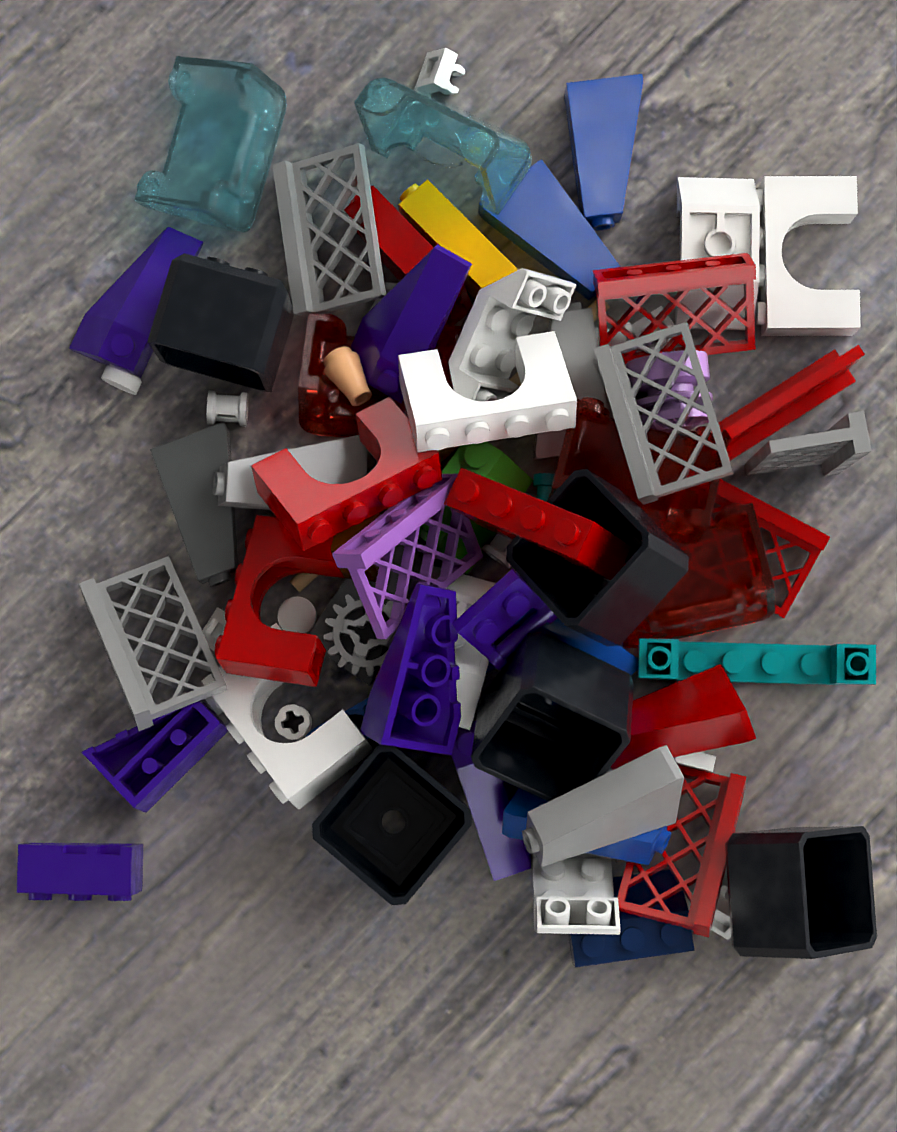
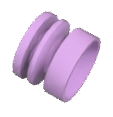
(684, 385)

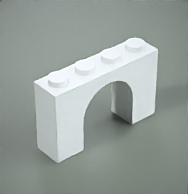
(785, 304)
(447, 419)
(299, 767)

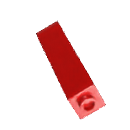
(402, 246)
(688, 717)

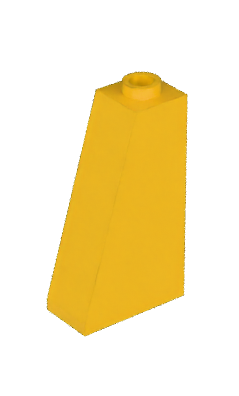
(446, 226)

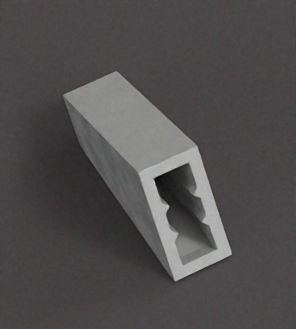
(576, 340)
(327, 462)
(607, 809)

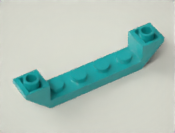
(759, 662)

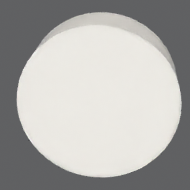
(121, 379)
(297, 615)

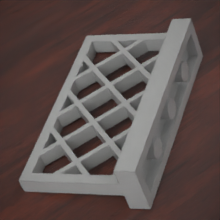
(300, 240)
(629, 422)
(833, 449)
(125, 662)

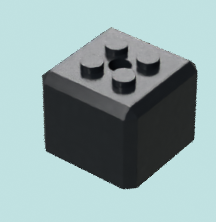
(222, 321)
(587, 602)
(552, 718)
(392, 862)
(801, 892)

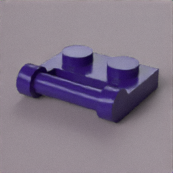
(497, 613)

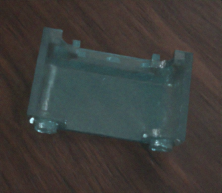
(403, 115)
(219, 144)

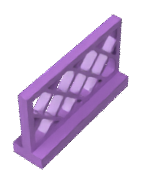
(390, 529)

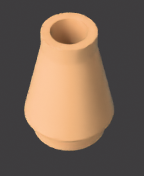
(346, 372)

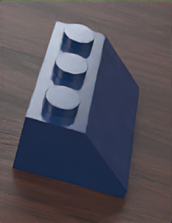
(638, 935)

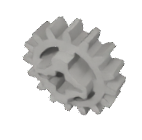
(360, 651)

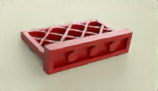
(679, 277)
(789, 401)
(784, 526)
(712, 864)

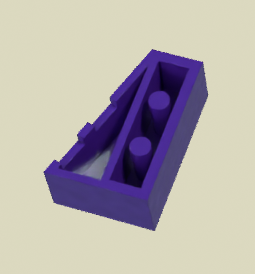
(153, 760)
(80, 870)

